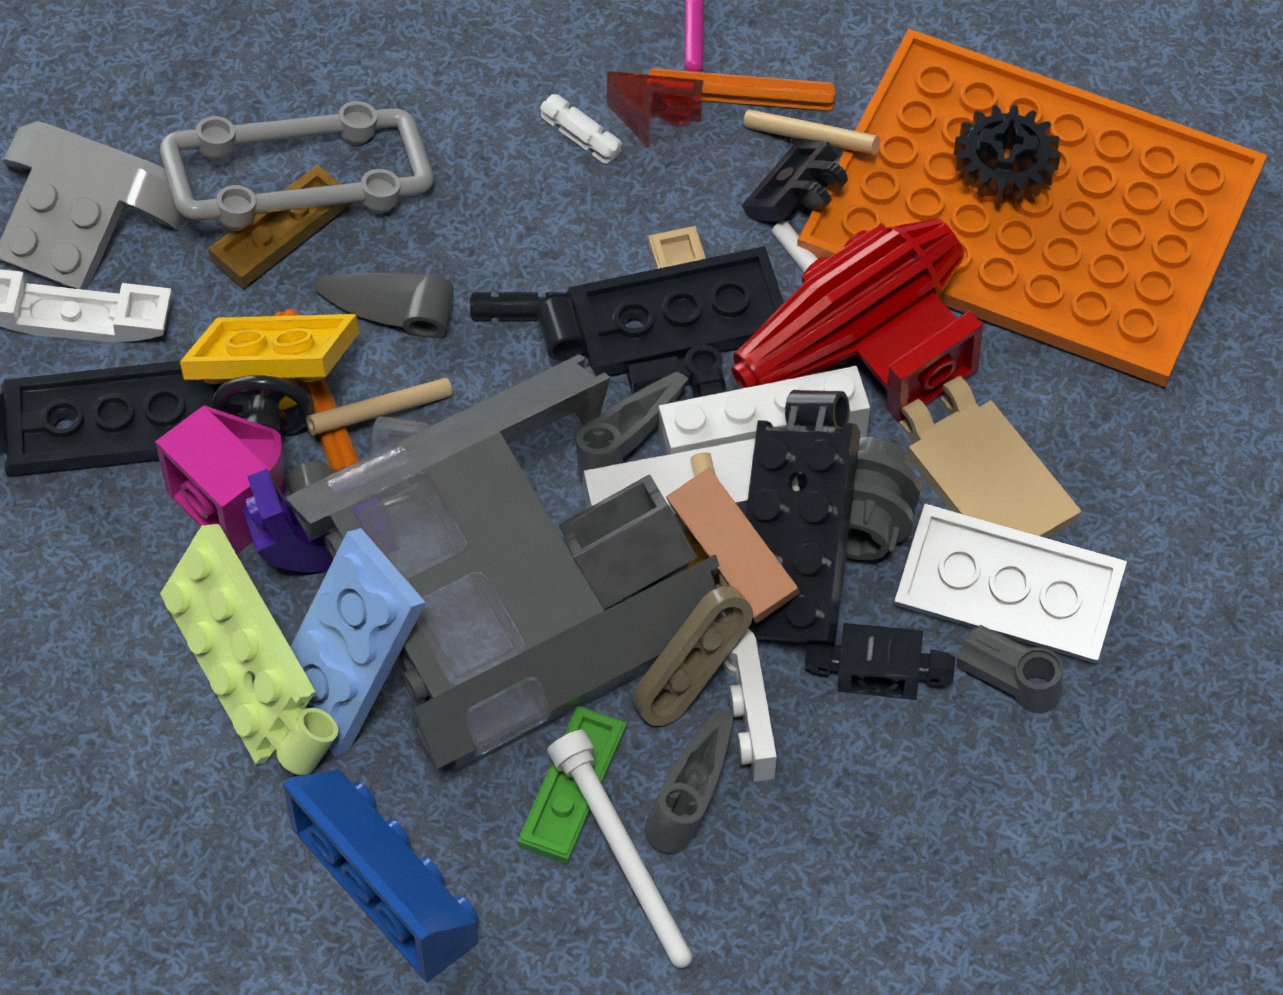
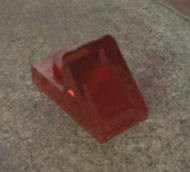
(644, 97)

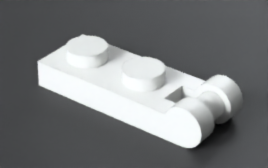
(750, 702)

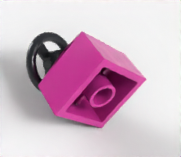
(216, 449)

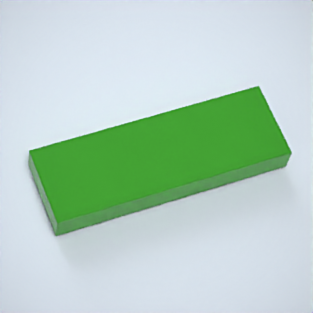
(560, 807)

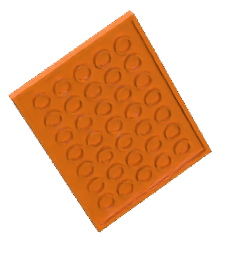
(1092, 265)

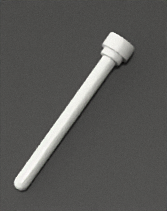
(574, 756)

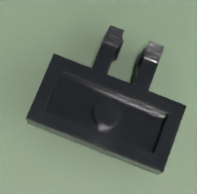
(797, 178)

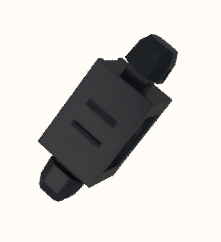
(880, 661)

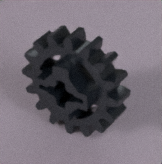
(1031, 156)

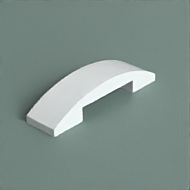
(82, 314)

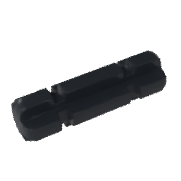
(508, 305)

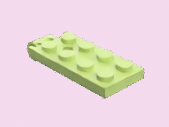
(246, 655)

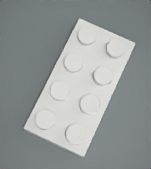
(1010, 583)

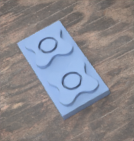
(355, 633)

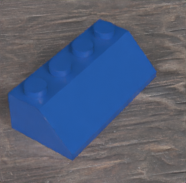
(381, 871)

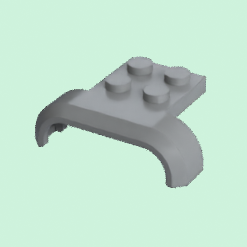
(75, 202)

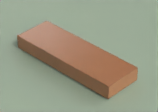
(741, 552)

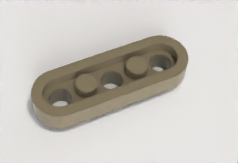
(692, 656)

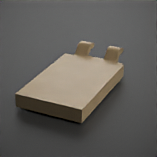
(985, 465)

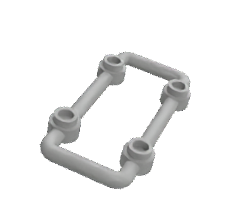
(238, 204)

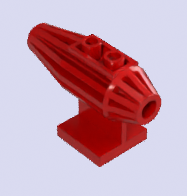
(873, 304)

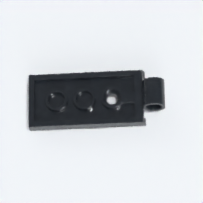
(680, 306)
(113, 412)
(810, 526)

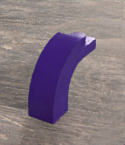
(278, 532)

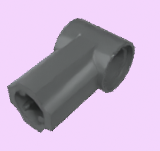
(1011, 666)

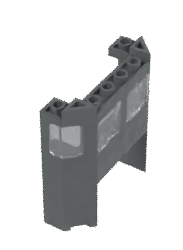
(507, 611)

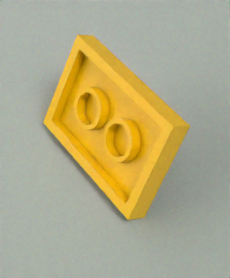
(270, 346)

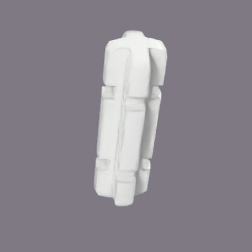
(581, 129)

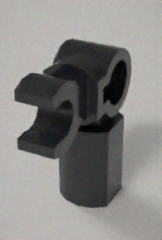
(700, 365)

